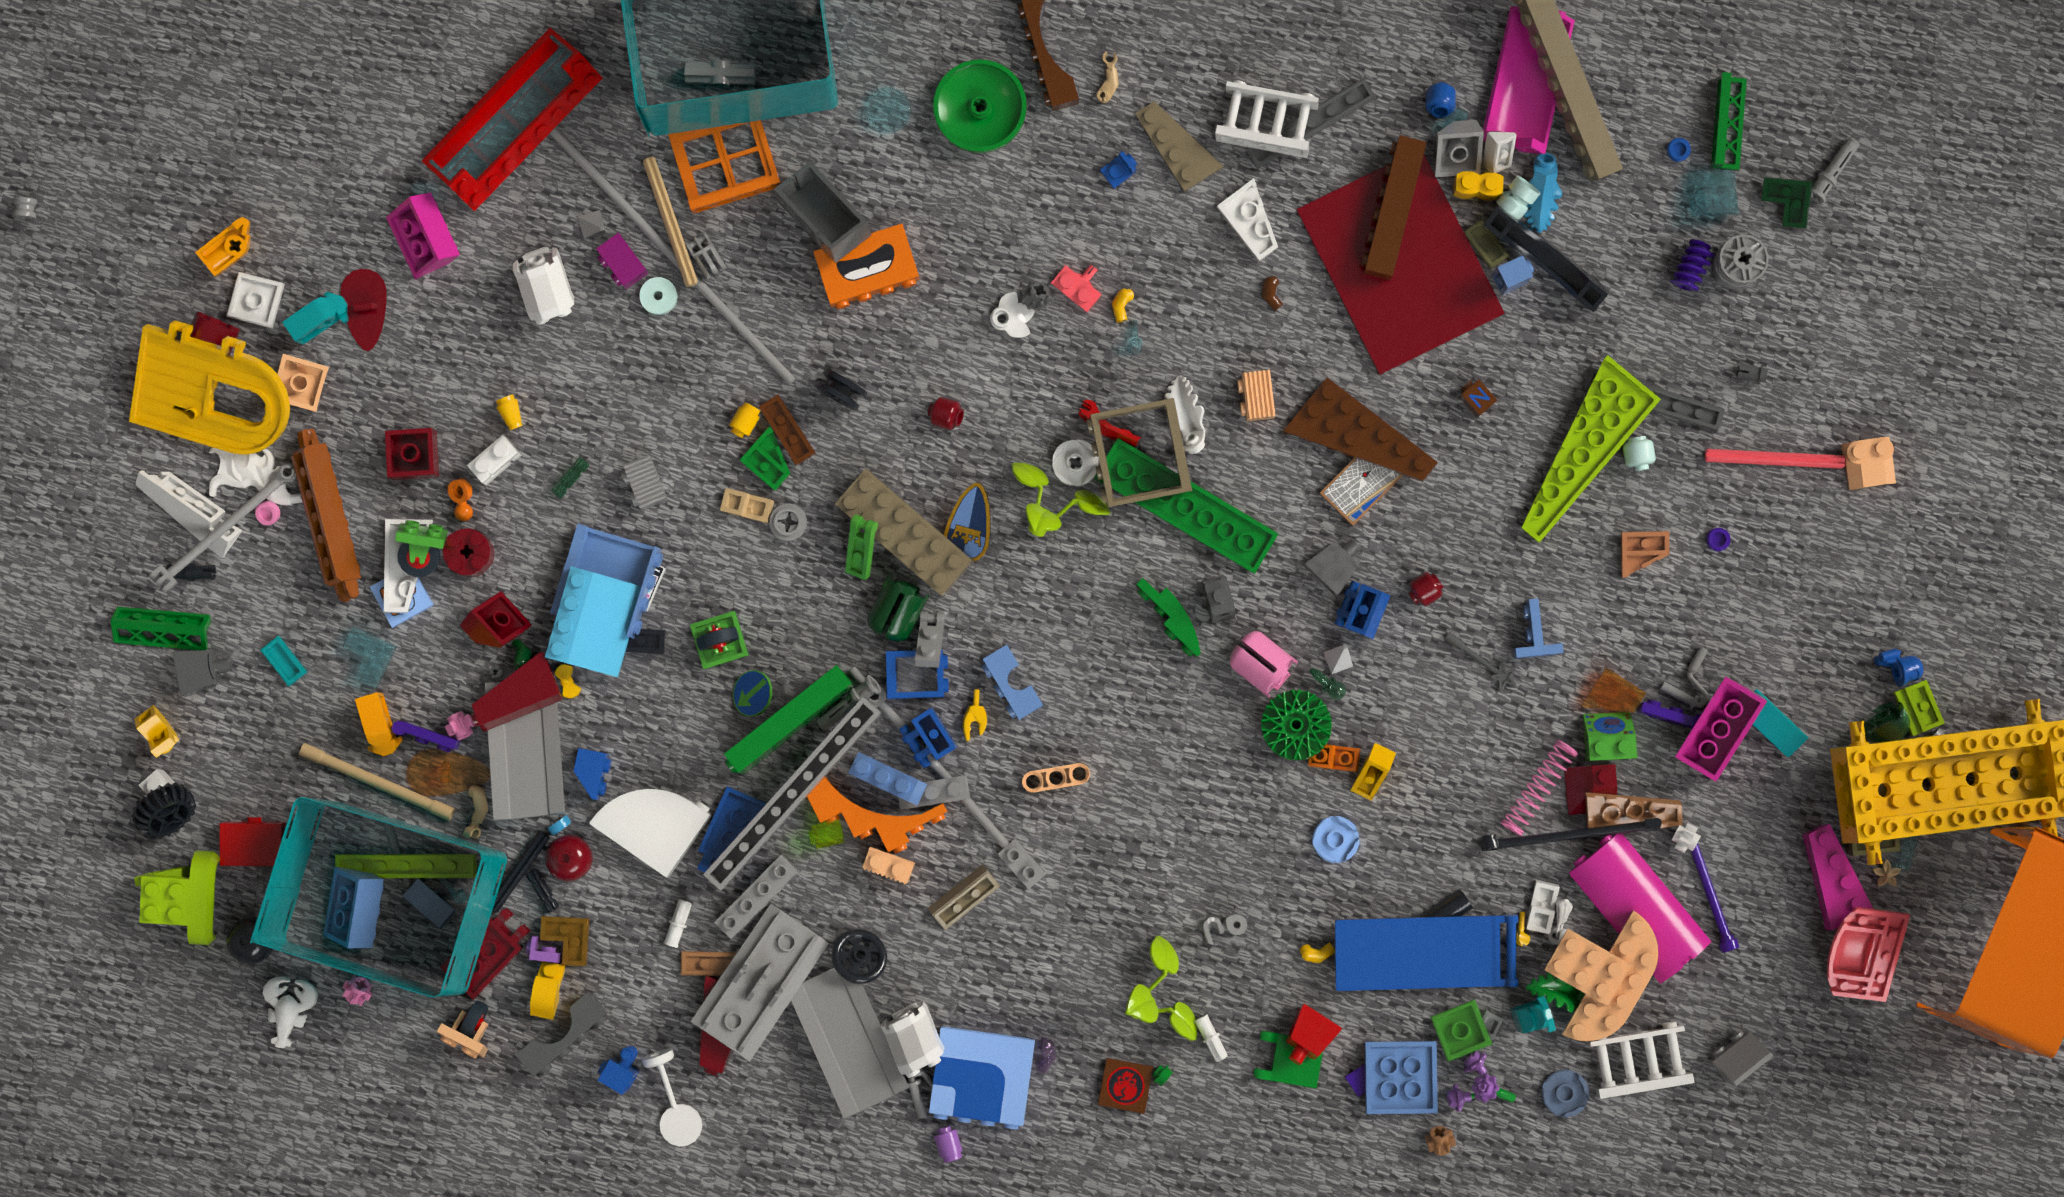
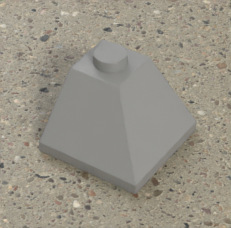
(1459, 148)

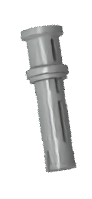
(1828, 178)
(865, 689)

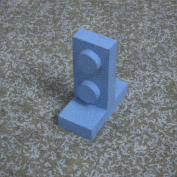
(1534, 634)

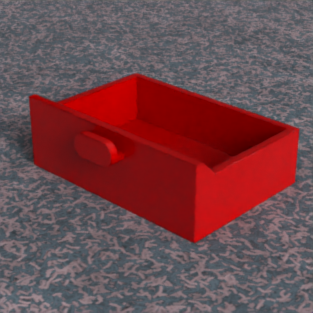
(250, 842)

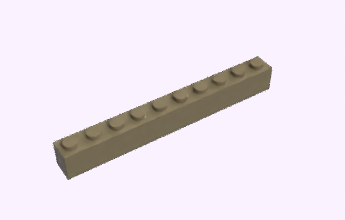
(1569, 87)

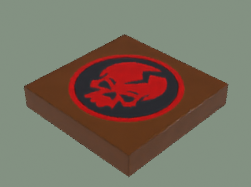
(1125, 1085)

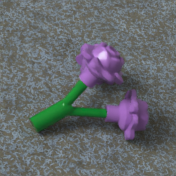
(1484, 1087)

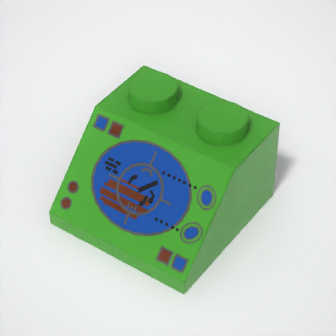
(1609, 736)

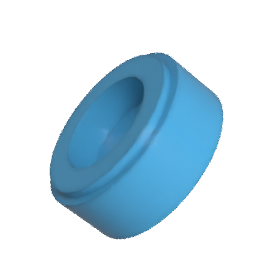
(559, 825)

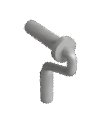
(1692, 669)
(915, 1092)

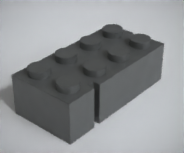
(823, 212)

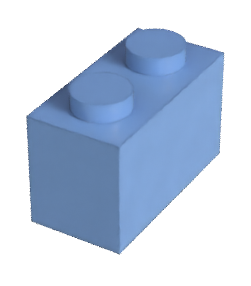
(1513, 275)

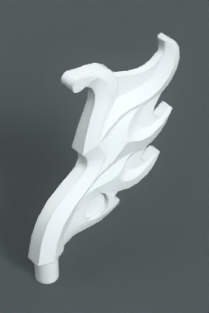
(248, 471)

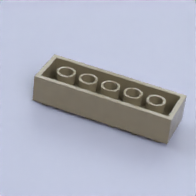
(905, 532)

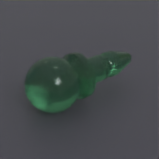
(1335, 689)

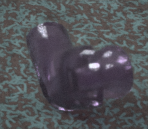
(1048, 1052)

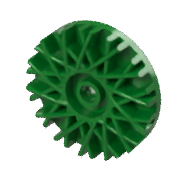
(1291, 742)

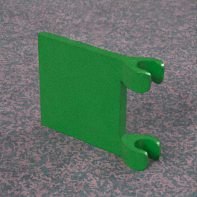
(1284, 1069)

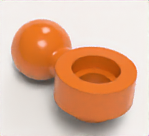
(463, 511)

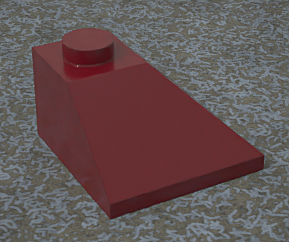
(495, 622)
(1588, 779)

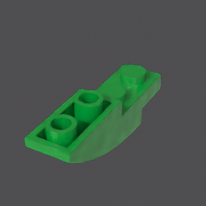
(1178, 624)

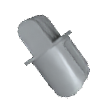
(704, 253)

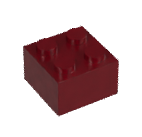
(412, 454)

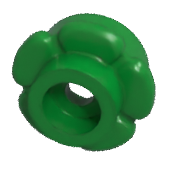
(1162, 1075)

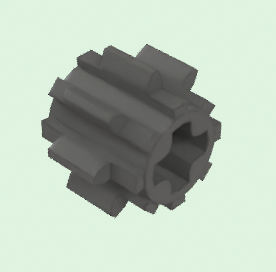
(1035, 295)

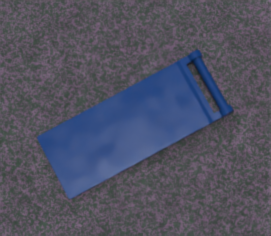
(1423, 952)

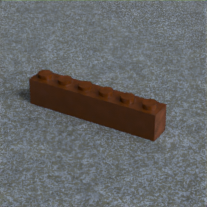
(1394, 207)

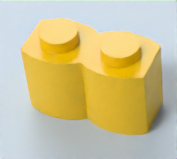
(1485, 186)

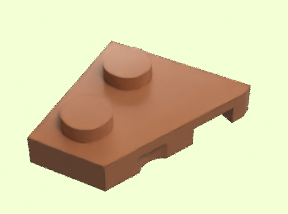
(1642, 549)

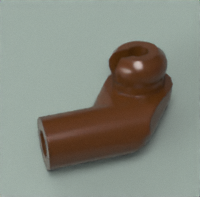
(1268, 292)

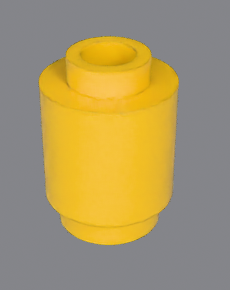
(744, 420)

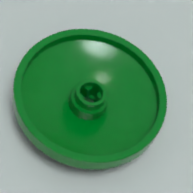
(976, 85)

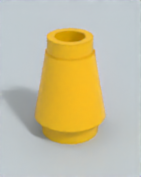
(509, 411)

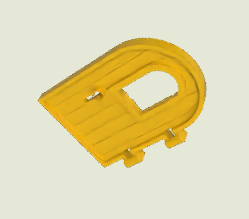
(186, 377)

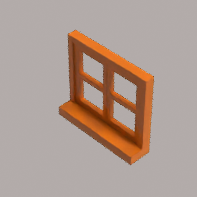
(734, 191)

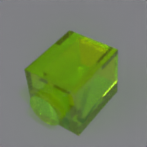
(827, 834)

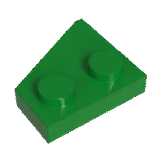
(767, 460)

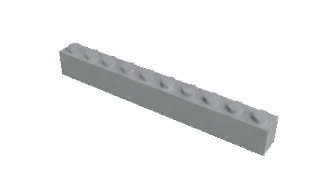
(792, 793)

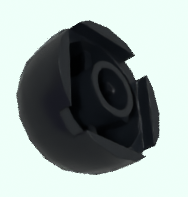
(239, 943)

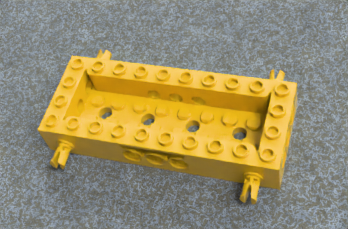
(1951, 802)

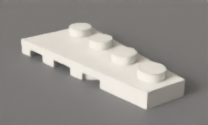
(397, 584)

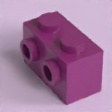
(622, 261)

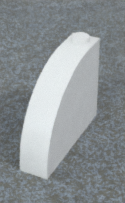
(653, 825)

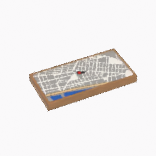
(1358, 488)

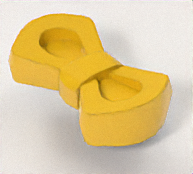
(570, 689)

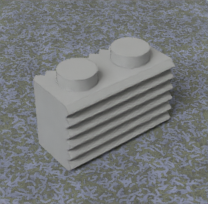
(644, 482)

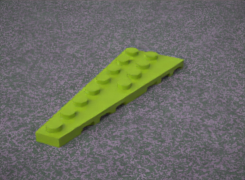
(1601, 426)

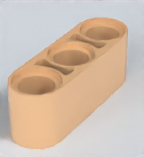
(1066, 772)

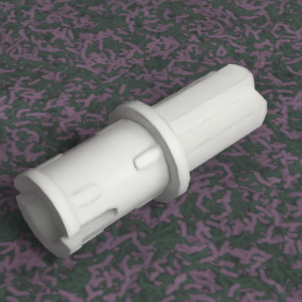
(677, 923)
(1211, 1038)

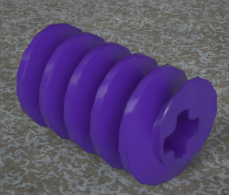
(1692, 265)

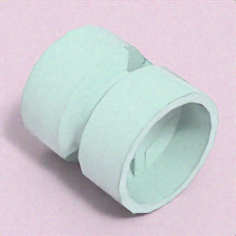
(1518, 197)

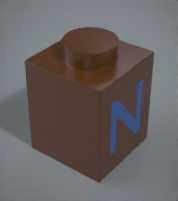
(1477, 397)

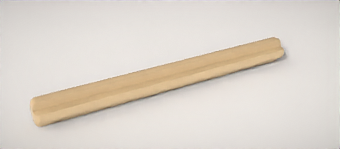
(670, 221)

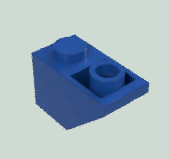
(591, 769)

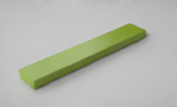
(411, 865)

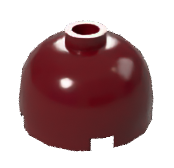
(568, 858)

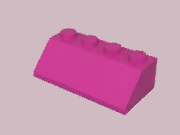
(1721, 728)

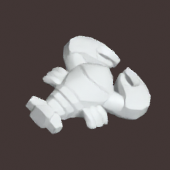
(286, 1008)

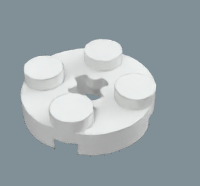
(1061, 463)

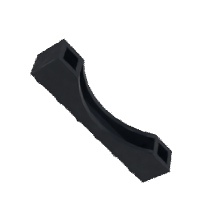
(1549, 258)

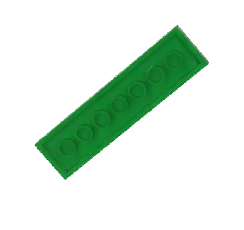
(1192, 512)

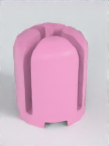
(1256, 672)

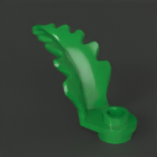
(1556, 989)

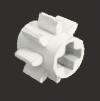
(1686, 838)

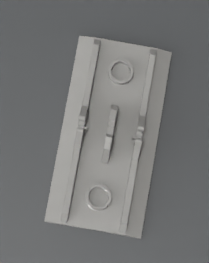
(526, 765)
(759, 982)
(848, 1042)

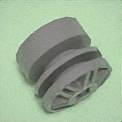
(1736, 274)

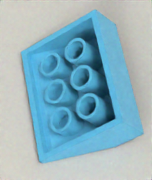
(593, 622)

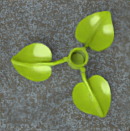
(1043, 520)
(1142, 1004)

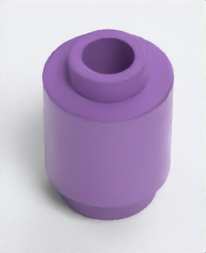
(948, 1144)

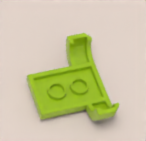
(183, 899)

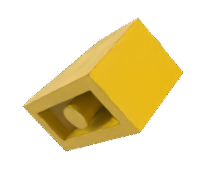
(1373, 771)

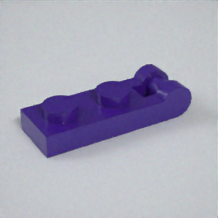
(1672, 715)
(424, 736)

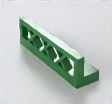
(1722, 120)
(159, 623)

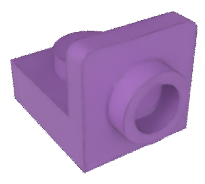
(546, 954)

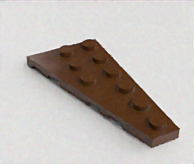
(1350, 428)

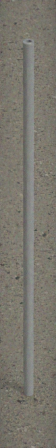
(668, 251)

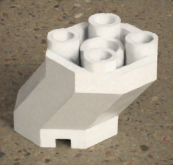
(544, 285)
(913, 1039)

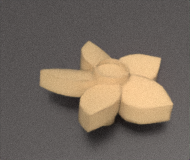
(1886, 874)

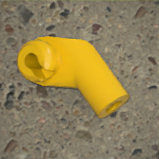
(1119, 302)
(1314, 955)

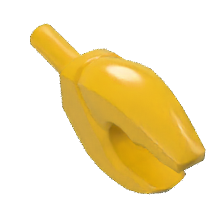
(974, 713)

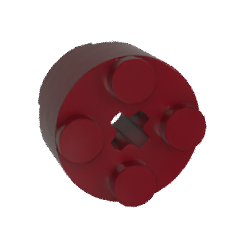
(212, 329)
(458, 543)

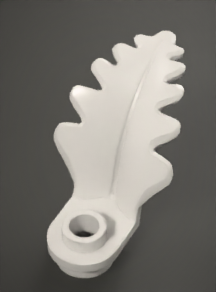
(1188, 414)

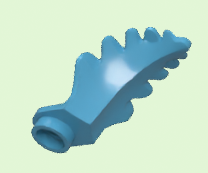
(1545, 182)

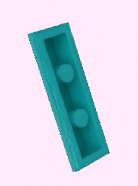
(1779, 728)

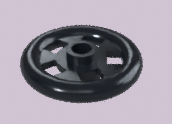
(875, 946)

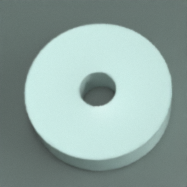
(661, 306)

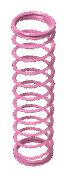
(1513, 827)

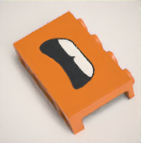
(869, 269)

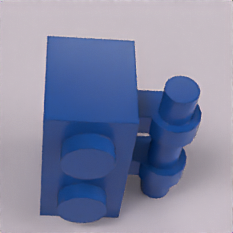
(1366, 610)
(934, 735)
(619, 1073)

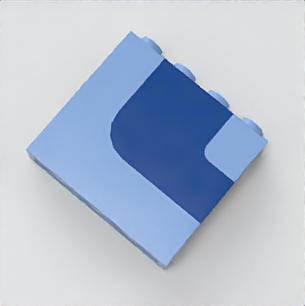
(982, 1077)

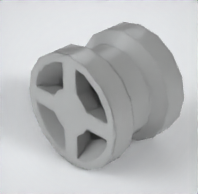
(24, 208)

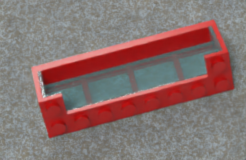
(512, 119)

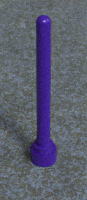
(1727, 941)

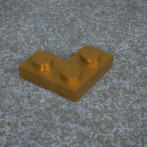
(573, 933)

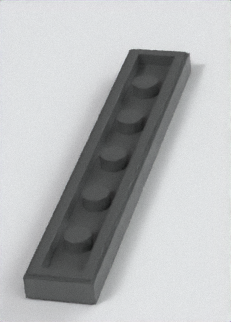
(1318, 120)
(1679, 407)

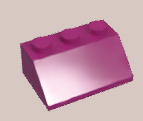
(422, 234)

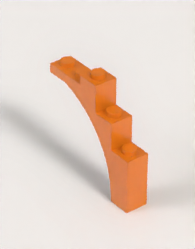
(892, 829)

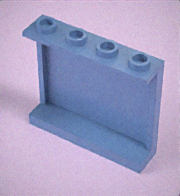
(613, 558)

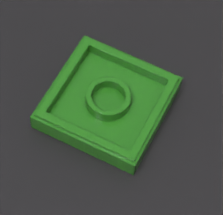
(1461, 1030)

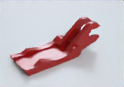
(1106, 428)

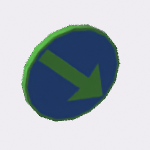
(752, 693)

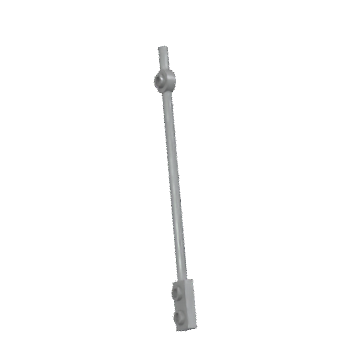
(1013, 853)

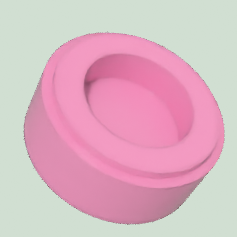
(267, 513)

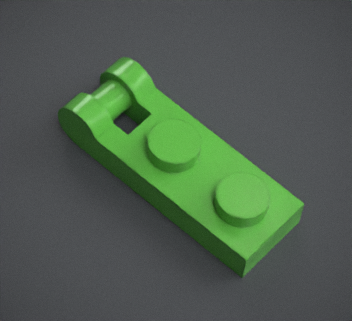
(860, 547)

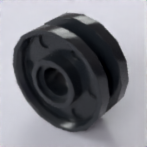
(840, 389)

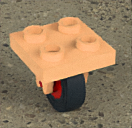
(470, 1028)

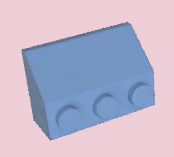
(353, 908)

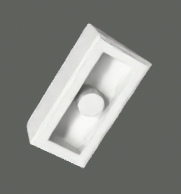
(1499, 151)

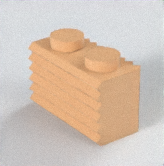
(1257, 395)
(888, 865)

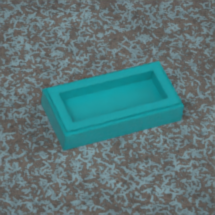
(284, 661)

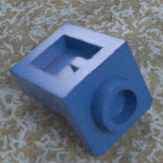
(1119, 169)

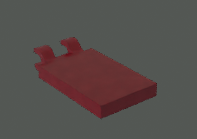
(497, 951)

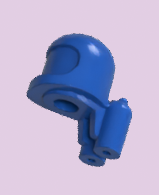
(1903, 668)

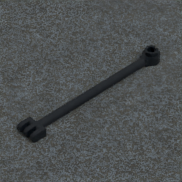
(1490, 841)

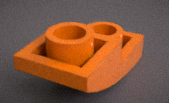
(1337, 758)

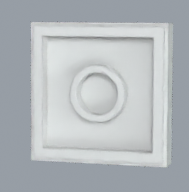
(255, 300)

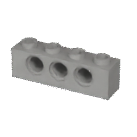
(756, 896)

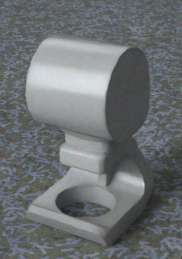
(1233, 924)

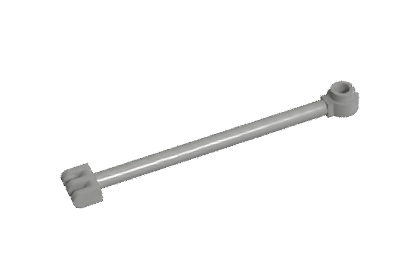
(168, 575)

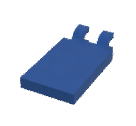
(730, 819)

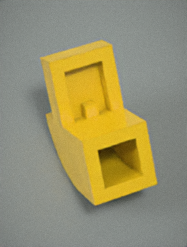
(156, 731)
(546, 990)

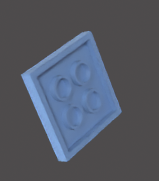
(1400, 1077)

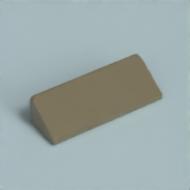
(963, 897)

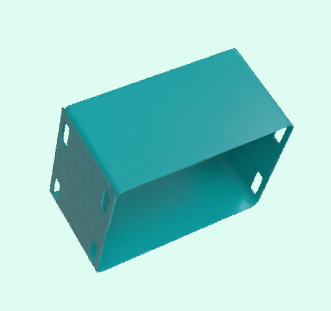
(731, 107)
(288, 875)

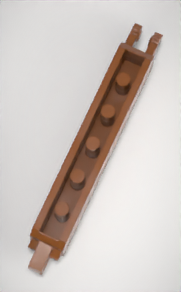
(326, 515)

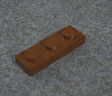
(787, 430)

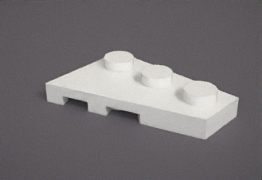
(1248, 219)

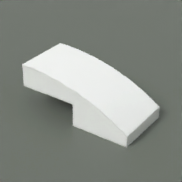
(1542, 907)

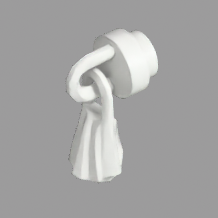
(1563, 910)

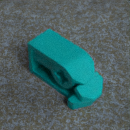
(316, 317)
(1533, 1016)

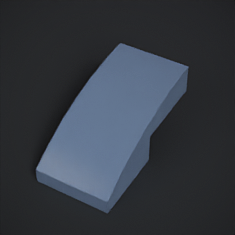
(429, 903)

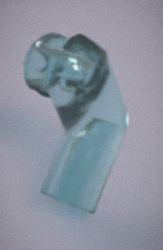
(1457, 115)

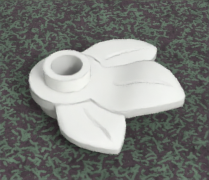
(1015, 314)

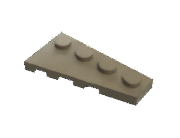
(1179, 150)

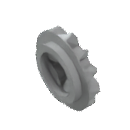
(781, 513)

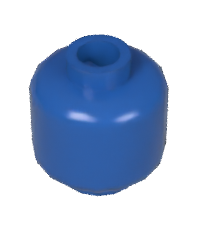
(1440, 99)

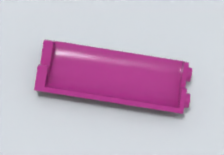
(1520, 91)
(1623, 882)

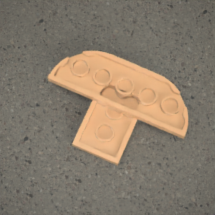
(1608, 978)

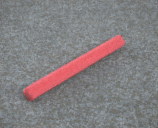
(1774, 458)

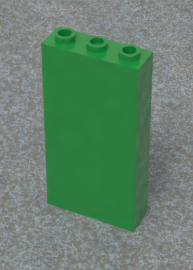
(788, 721)

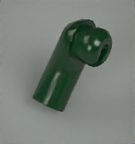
(522, 654)

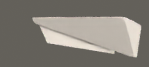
(188, 508)

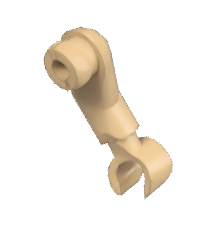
(1111, 83)
(481, 809)

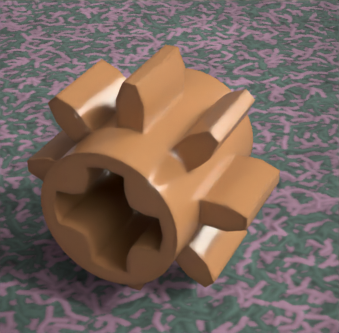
(1440, 1140)

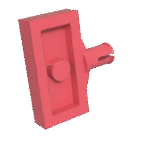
(1078, 286)

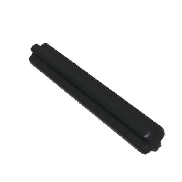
(520, 869)

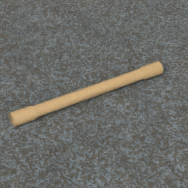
(320, 757)

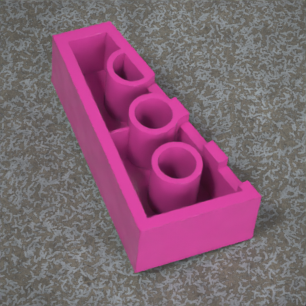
(1833, 877)

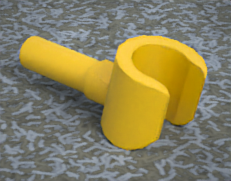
(1521, 937)

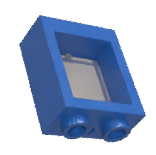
(912, 680)

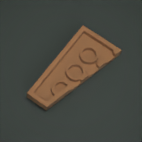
(1620, 809)

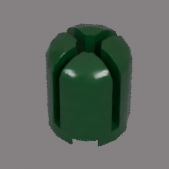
(906, 614)

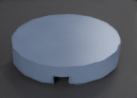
(1563, 1086)

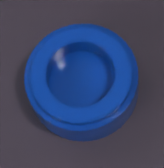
(1678, 149)

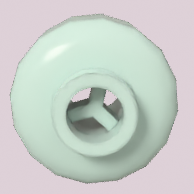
(1639, 453)

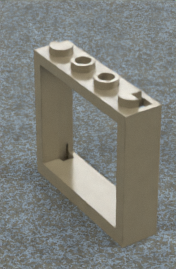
(1177, 444)

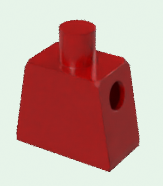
(1310, 1034)

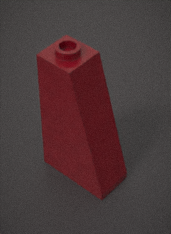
(517, 695)
(713, 1053)

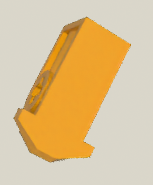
(218, 253)
(377, 724)

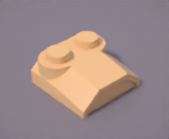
(302, 381)
(1869, 462)

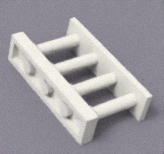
(1273, 141)
(1655, 1079)

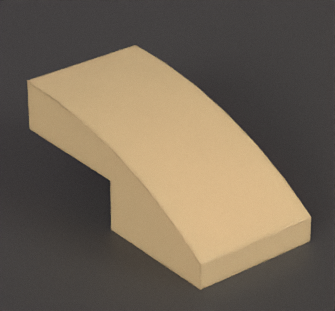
(747, 505)

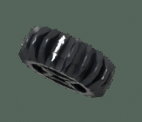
(163, 811)

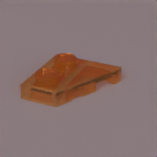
(1613, 693)

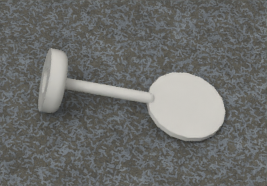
(680, 1122)

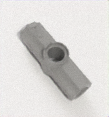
(720, 73)

